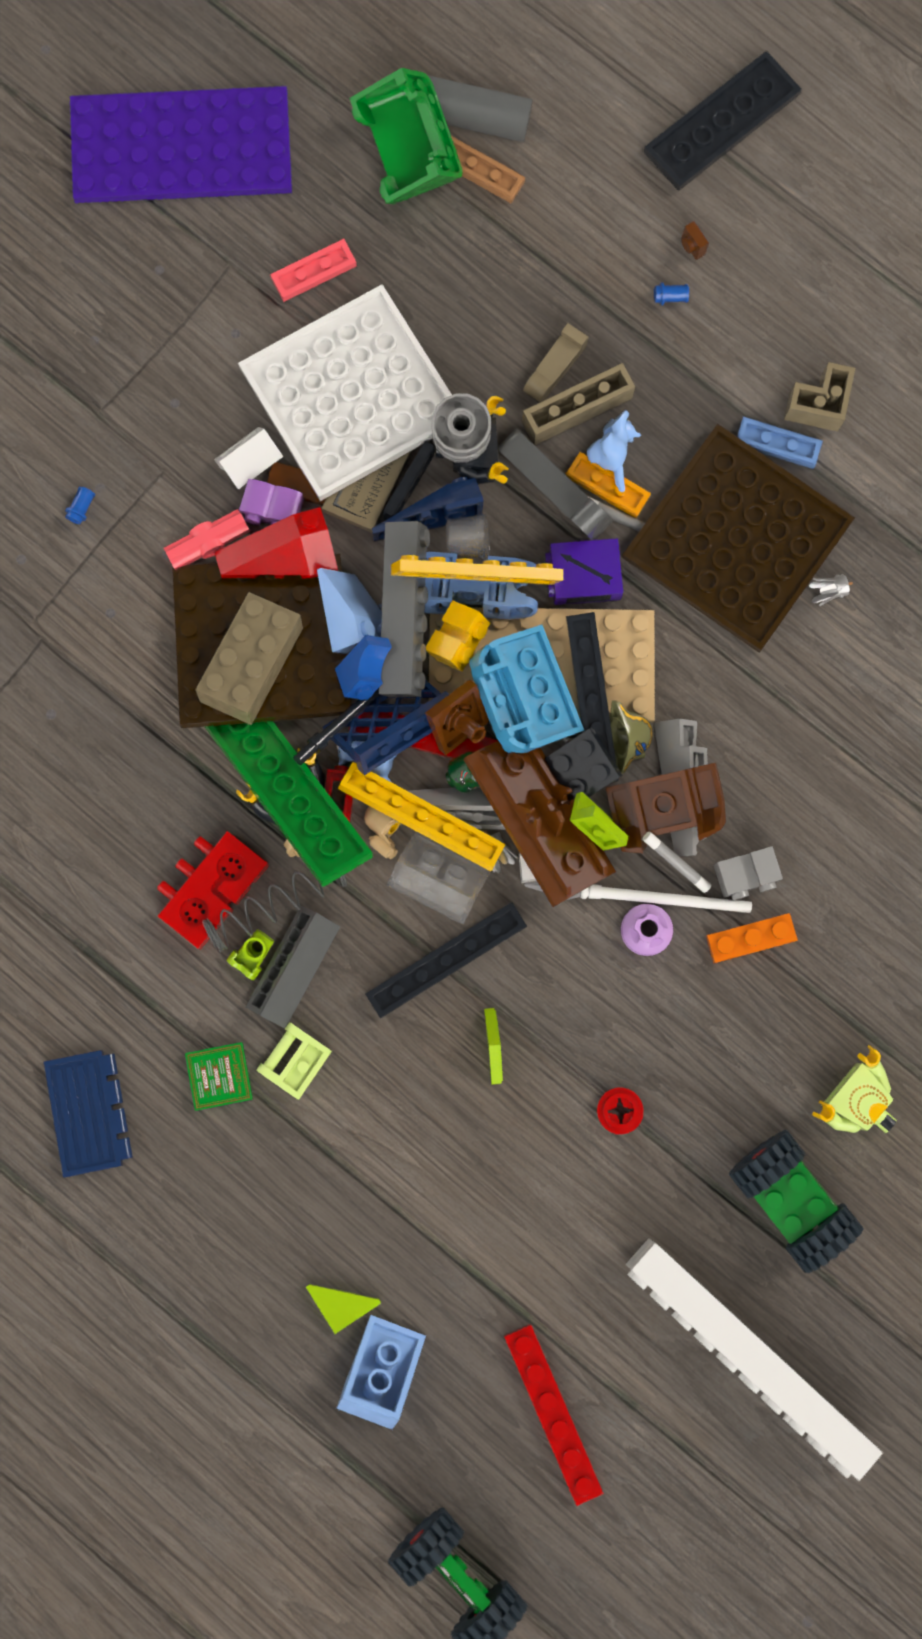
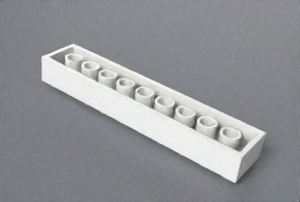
(758, 1364)

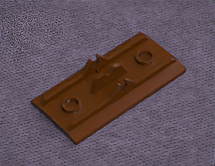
(538, 820)

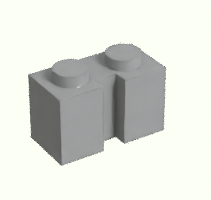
(748, 872)

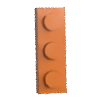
(751, 938)

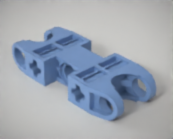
(510, 602)

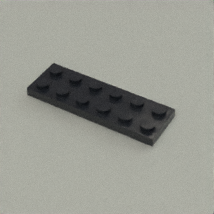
(722, 120)

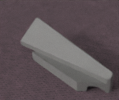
(679, 752)
(469, 807)

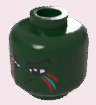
(460, 775)

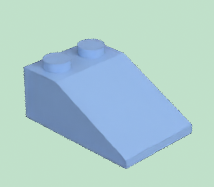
(348, 610)
(381, 1372)

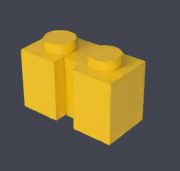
(458, 636)

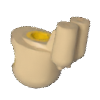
(383, 827)

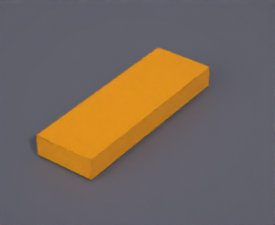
(602, 484)

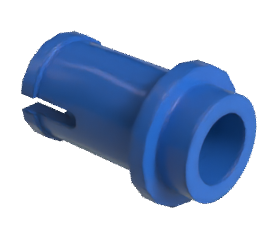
(671, 293)
(79, 505)

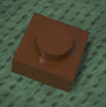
(694, 241)

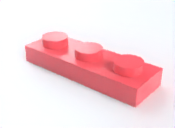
(313, 270)

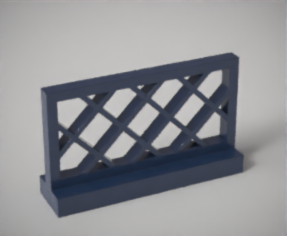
(396, 737)

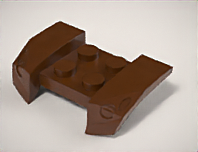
(668, 805)

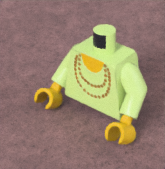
(860, 1098)

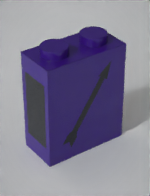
(589, 571)

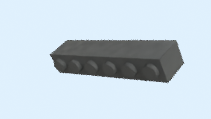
(404, 612)

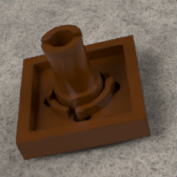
(458, 718)

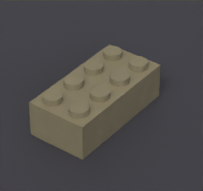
(249, 658)

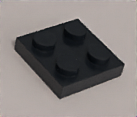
(583, 765)

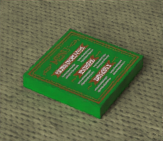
(219, 1076)

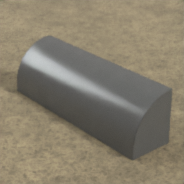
(483, 109)
(293, 967)

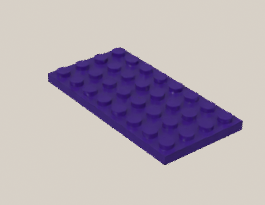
(180, 144)

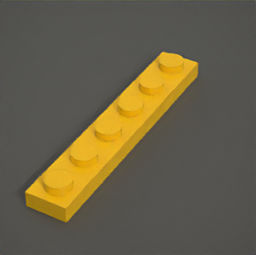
(465, 570)
(422, 817)

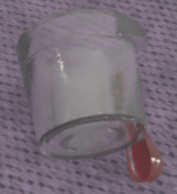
(468, 536)

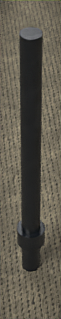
(320, 740)

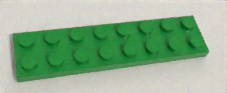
(293, 798)

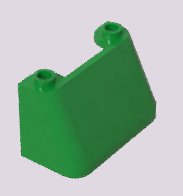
(408, 134)

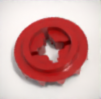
(629, 1100)

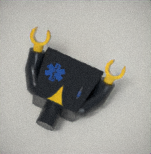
(485, 467)

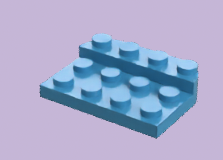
(524, 691)

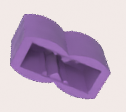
(268, 502)

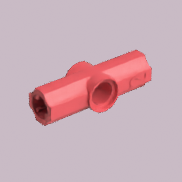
(206, 539)

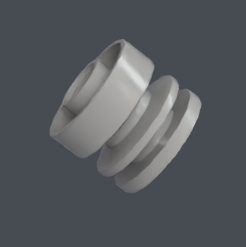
(461, 411)

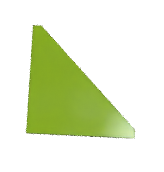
(494, 1046)
(340, 1306)

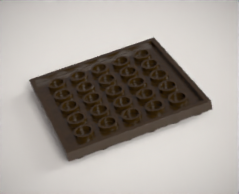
(738, 538)
(205, 610)

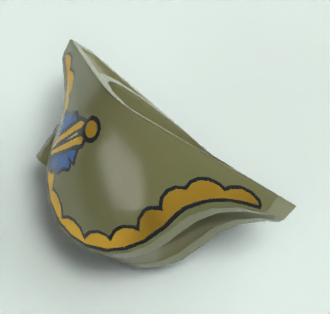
(630, 735)

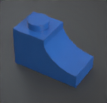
(362, 667)

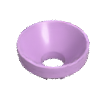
(636, 940)

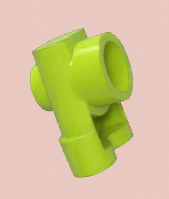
(247, 958)

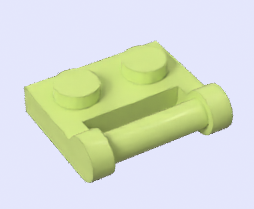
(301, 1067)

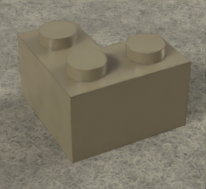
(825, 404)

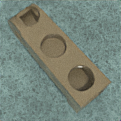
(556, 363)

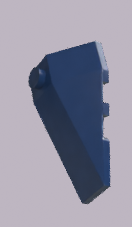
(452, 501)

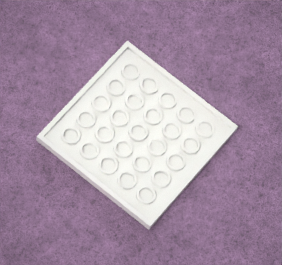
(348, 391)

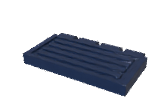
(85, 1114)

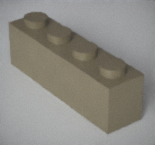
(578, 404)

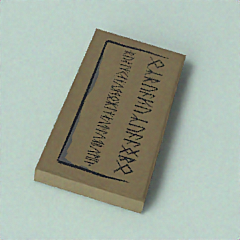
(366, 498)

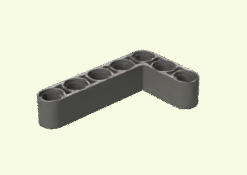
(555, 484)

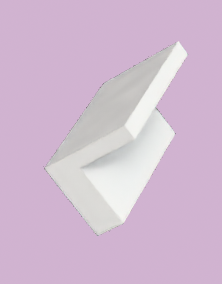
(249, 457)

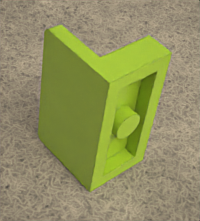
(596, 824)

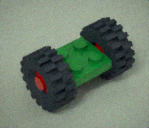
(796, 1202)
(429, 1546)

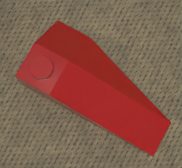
(287, 547)

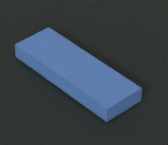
(780, 442)

